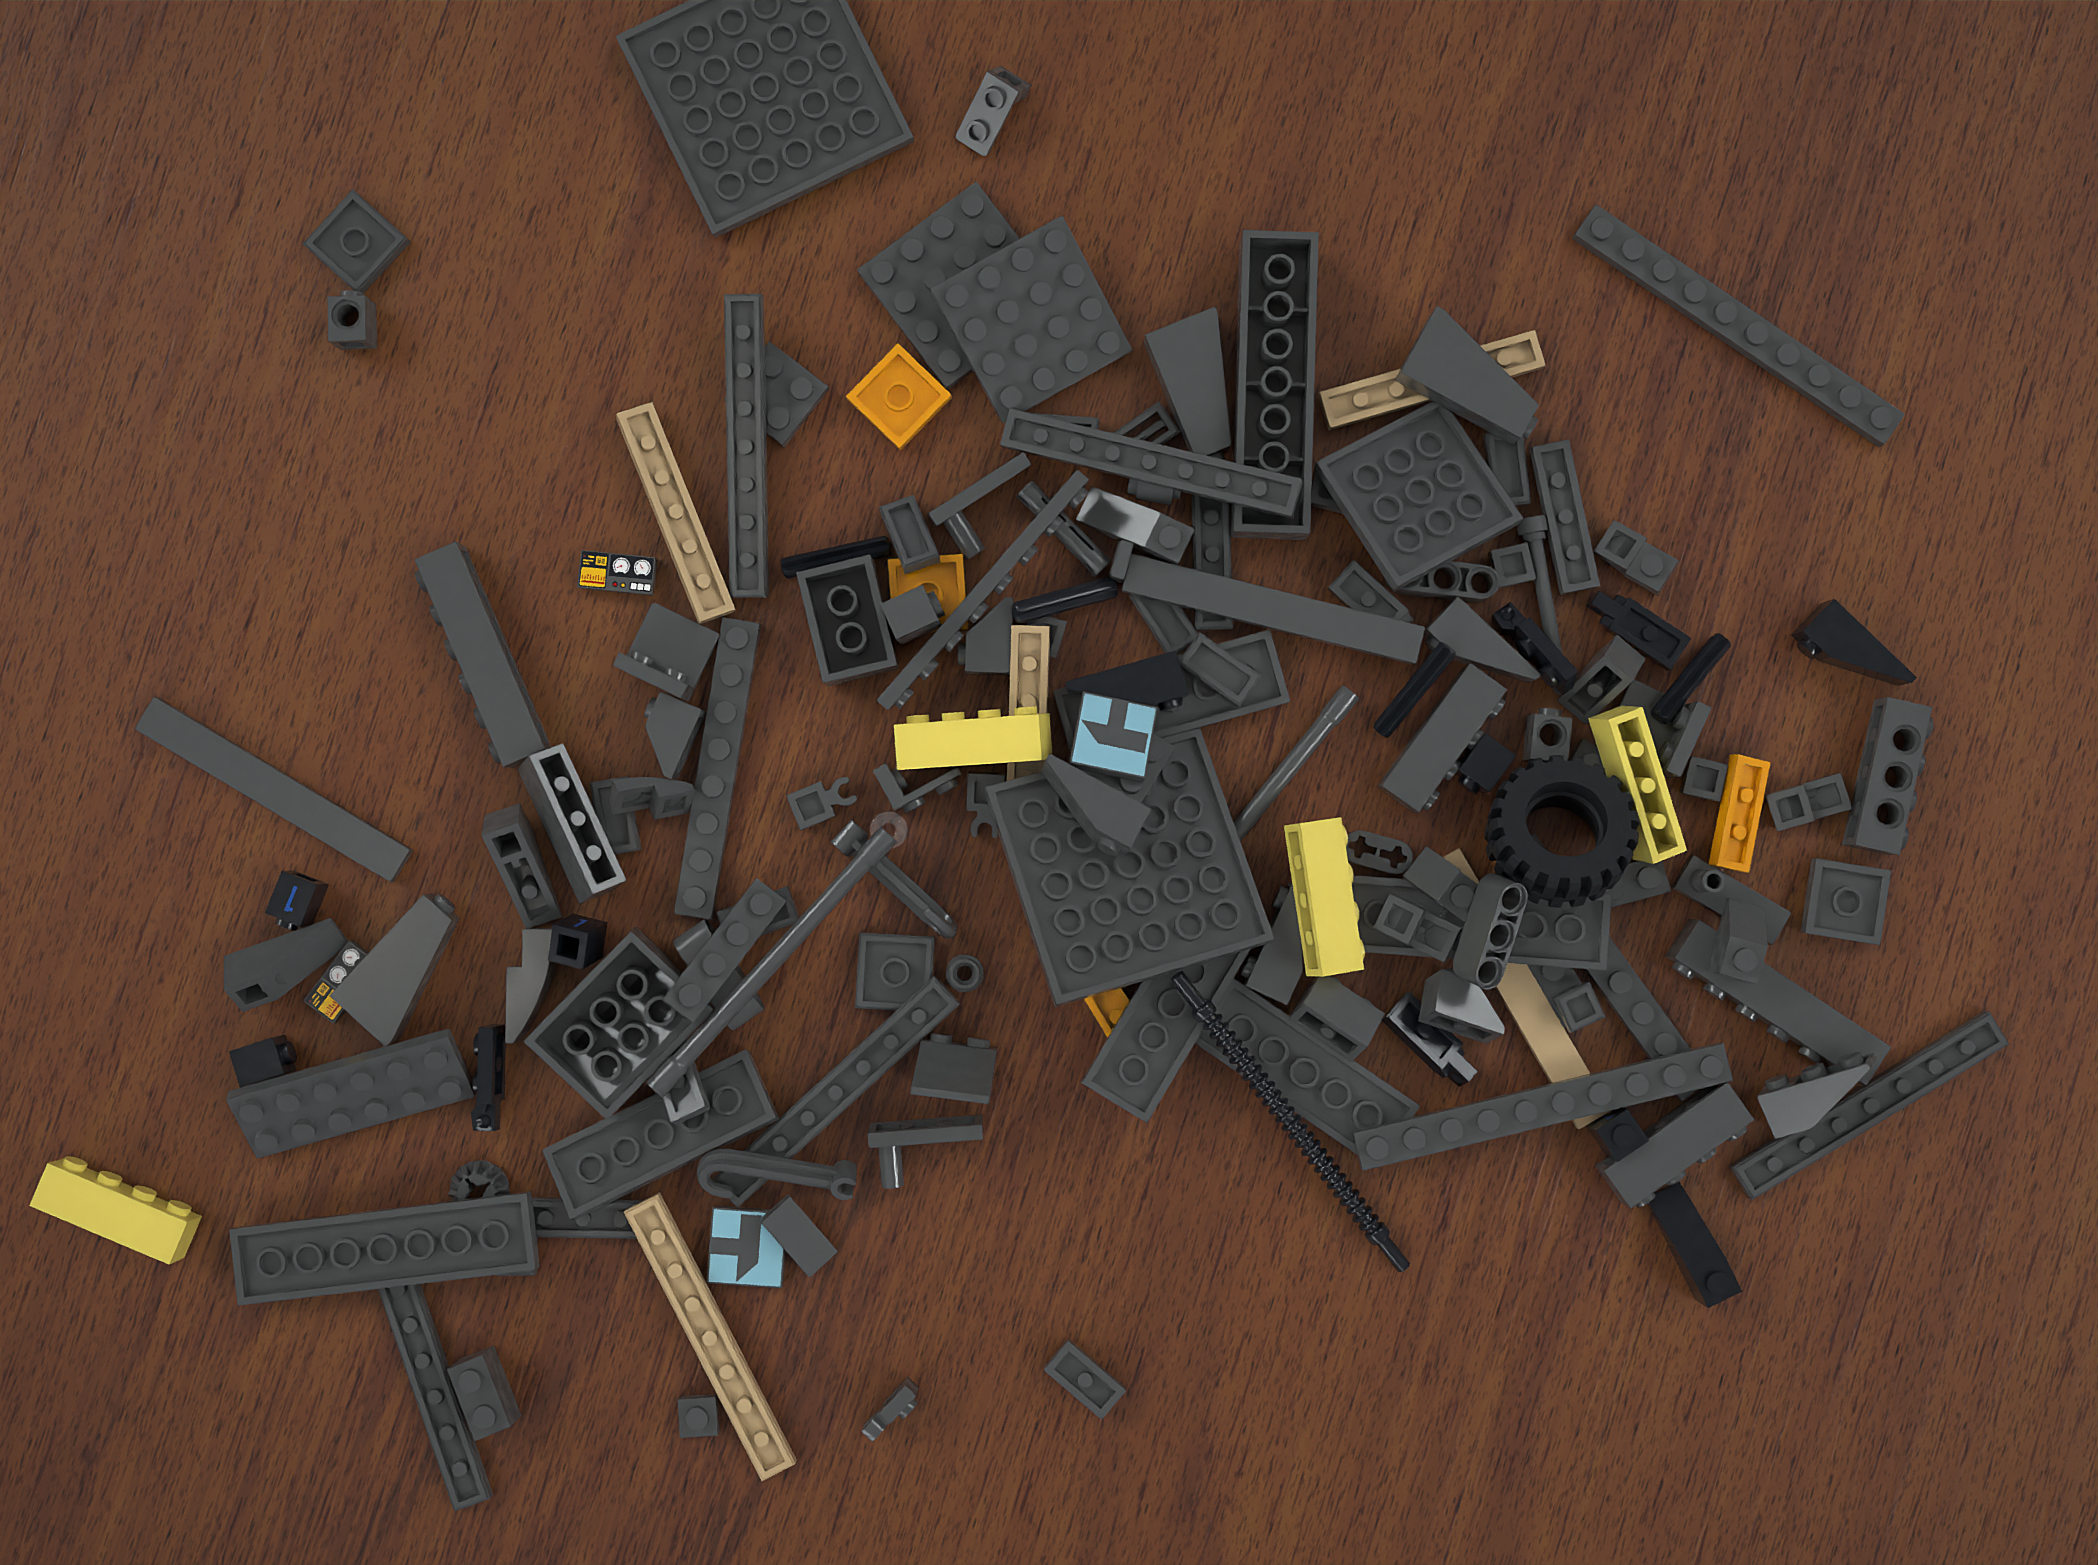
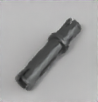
(1068, 533)

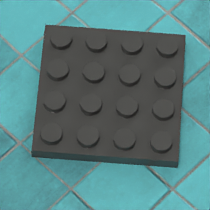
(926, 255)
(1031, 319)
(1417, 494)

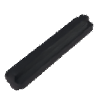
(876, 547)
(1064, 600)
(1690, 678)
(1414, 689)

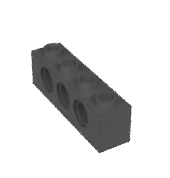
(1871, 790)

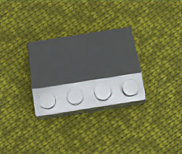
(615, 1025)

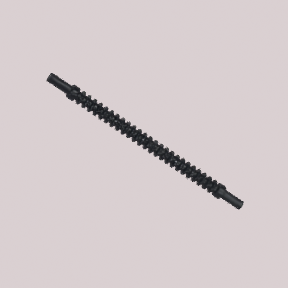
(1376, 1232)

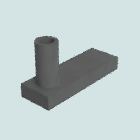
(954, 519)
(1712, 888)
(892, 1135)

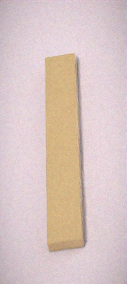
(1535, 1016)
(710, 1336)

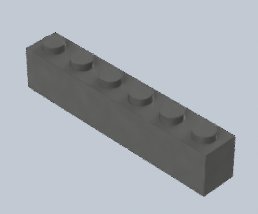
(482, 654)
(1778, 1003)

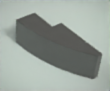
(528, 983)

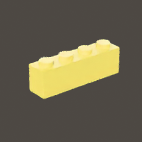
(973, 741)
(1631, 756)
(1324, 897)
(116, 1210)

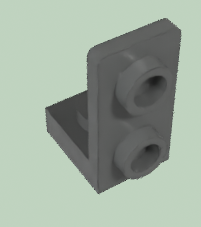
(991, 108)
(894, 783)

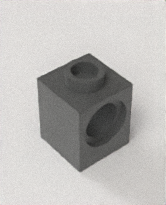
(361, 334)
(1533, 745)

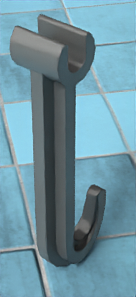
(849, 842)
(837, 1178)

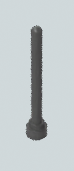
(1532, 532)

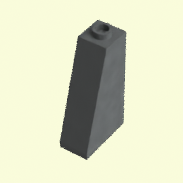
(1192, 379)
(1466, 380)
(396, 971)

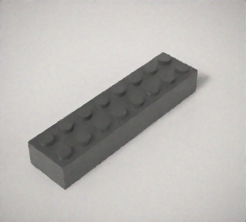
(1275, 371)

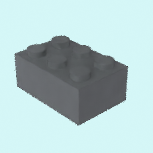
(847, 620)

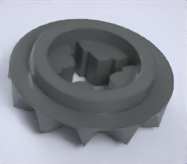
(479, 1173)

